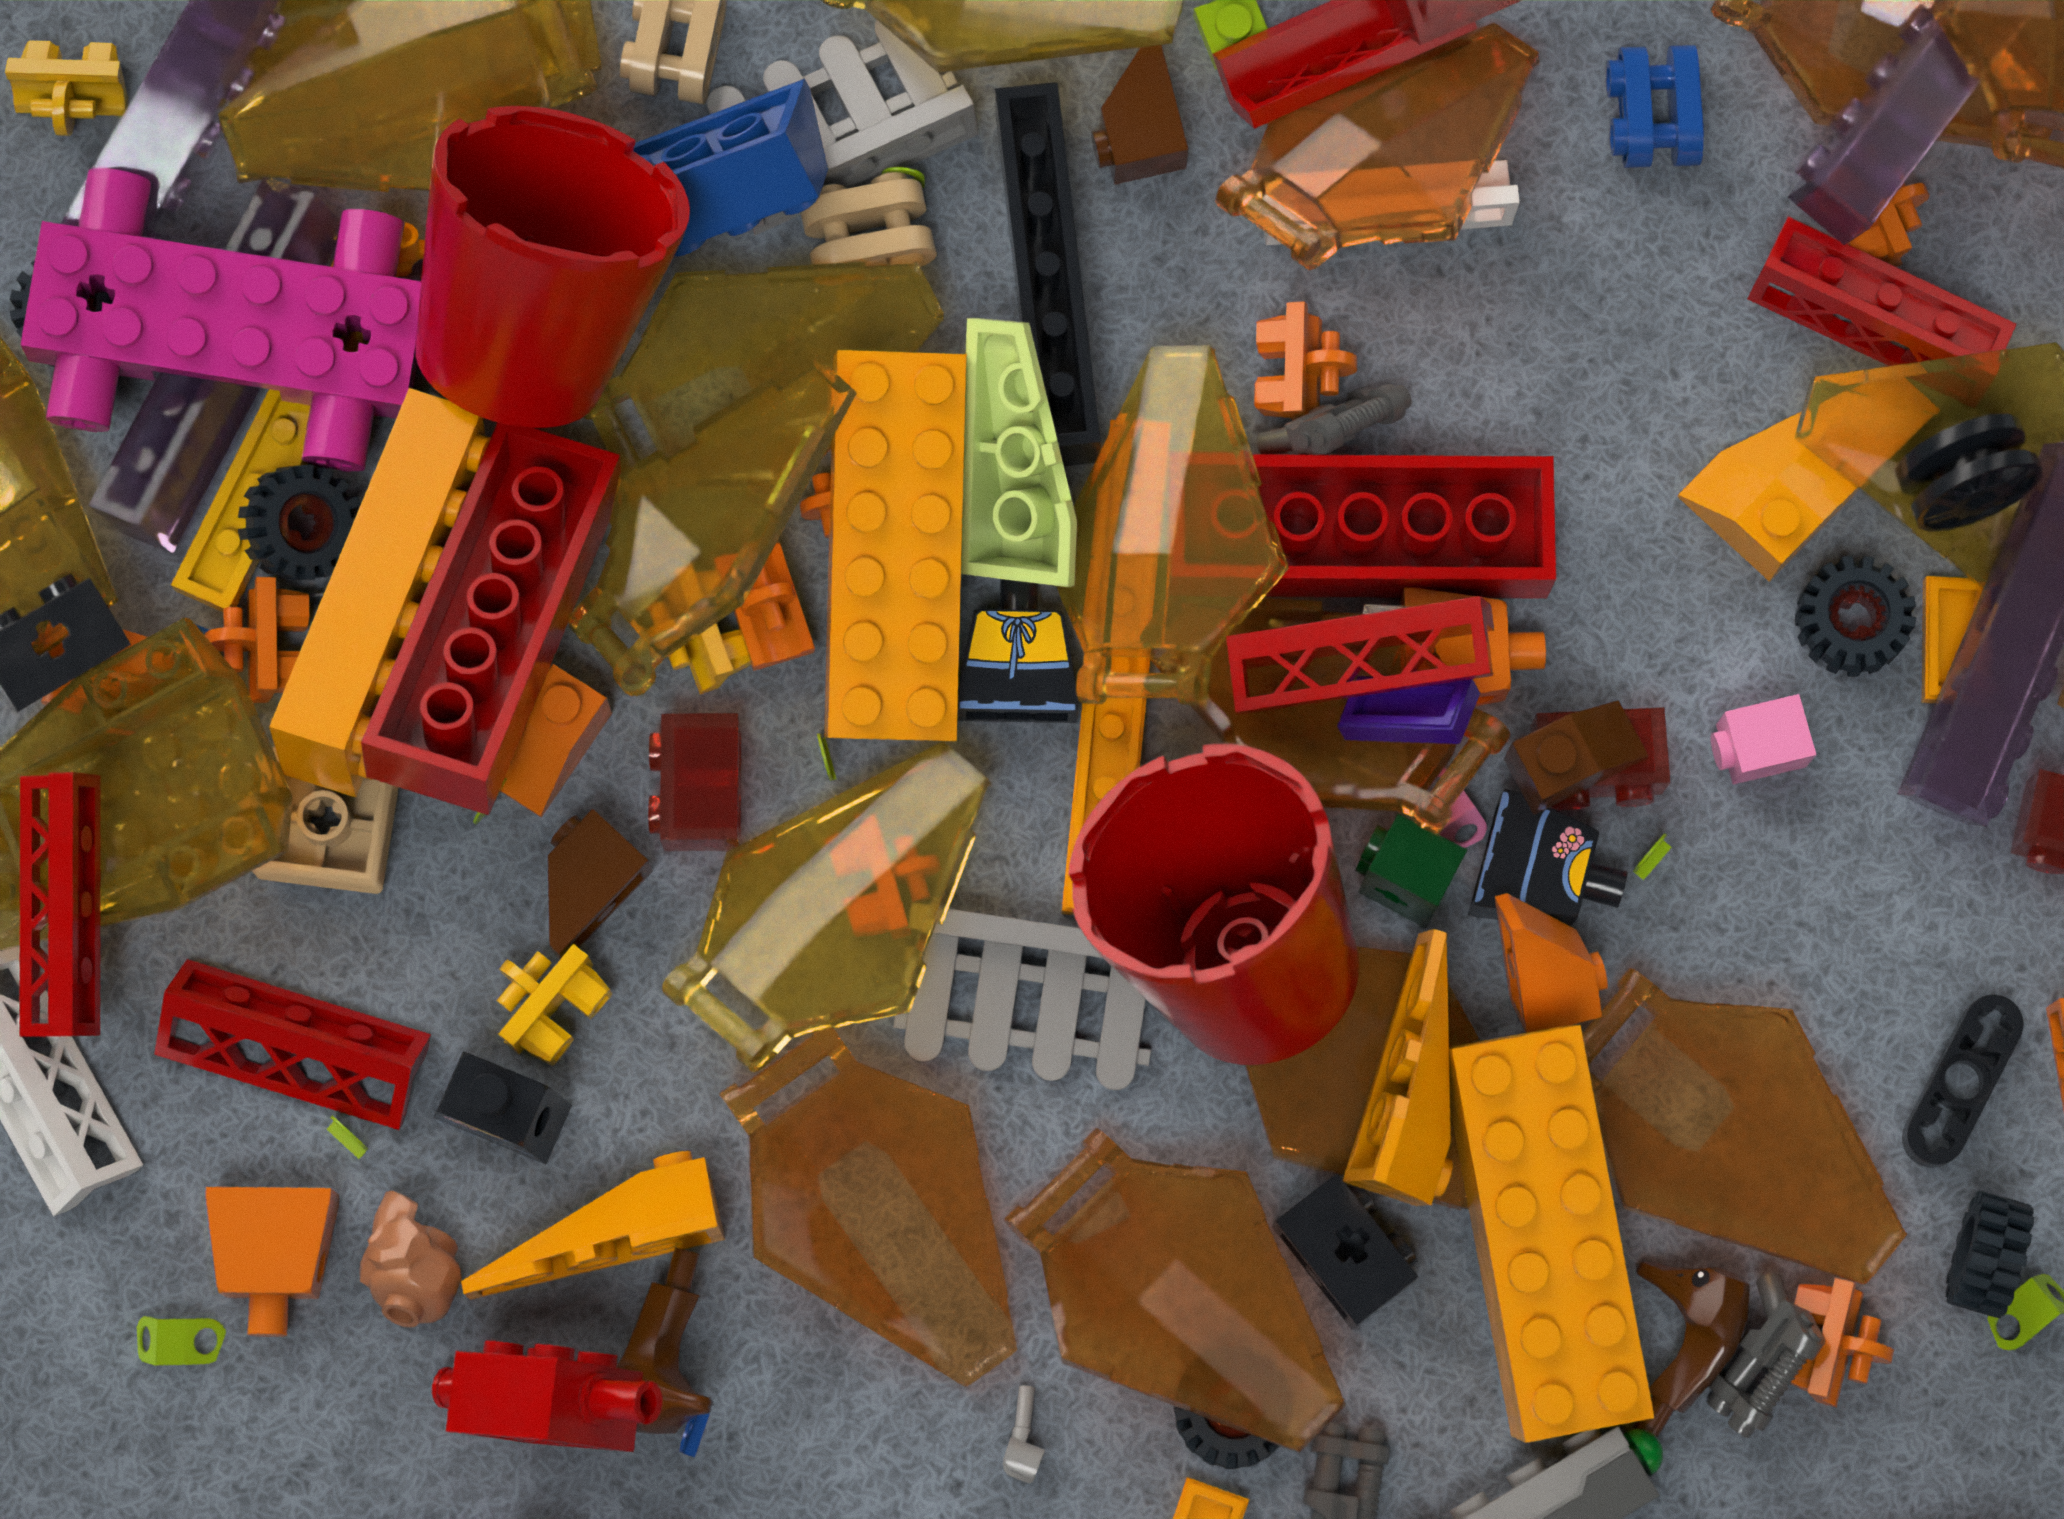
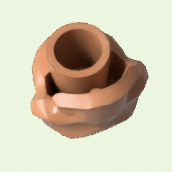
(409, 1265)

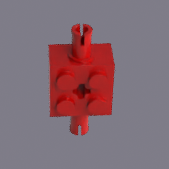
(546, 1397)

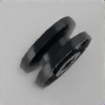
(1968, 472)

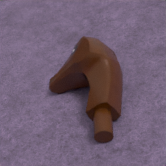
(1715, 1317)
(657, 1342)

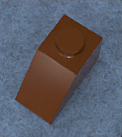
(1141, 122)
(1573, 754)
(588, 878)

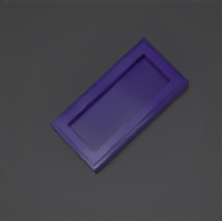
(1411, 715)

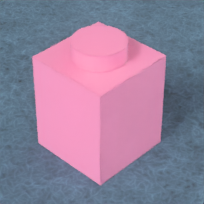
(1763, 740)

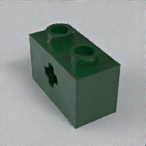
(1408, 869)

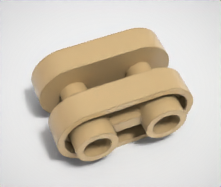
(647, 59)
(886, 201)

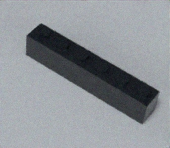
(1048, 260)

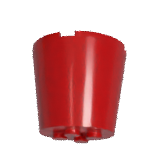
(539, 261)
(1221, 901)

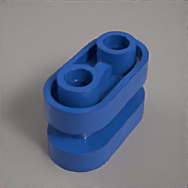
(1634, 132)

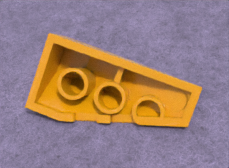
(1767, 496)
(1407, 1112)
(627, 1224)

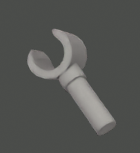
(1020, 1457)

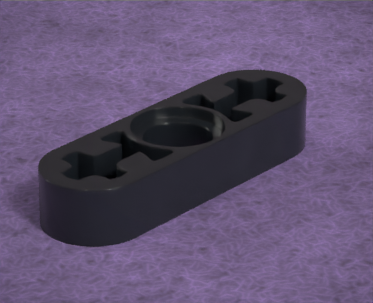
(1999, 1047)

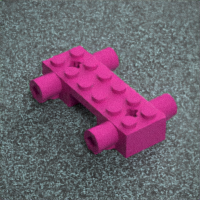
(222, 319)

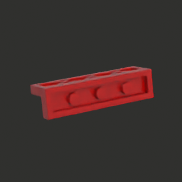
(1314, 57)
(1876, 298)
(1363, 635)
(70, 905)
(290, 1030)

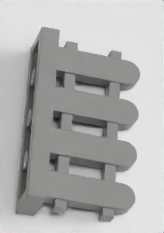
(878, 132)
(996, 994)

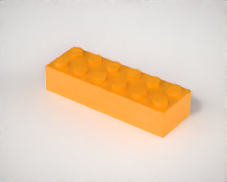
(896, 548)
(376, 591)
(1547, 1234)

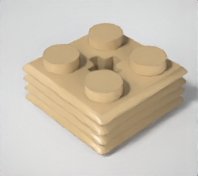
(350, 854)

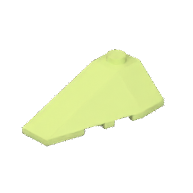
(1014, 479)

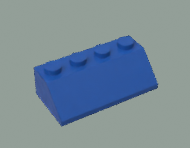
(744, 162)

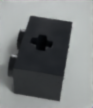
(91, 640)
(1312, 1238)

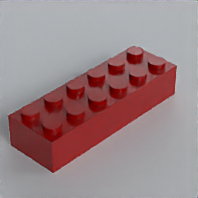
(1410, 523)
(492, 617)

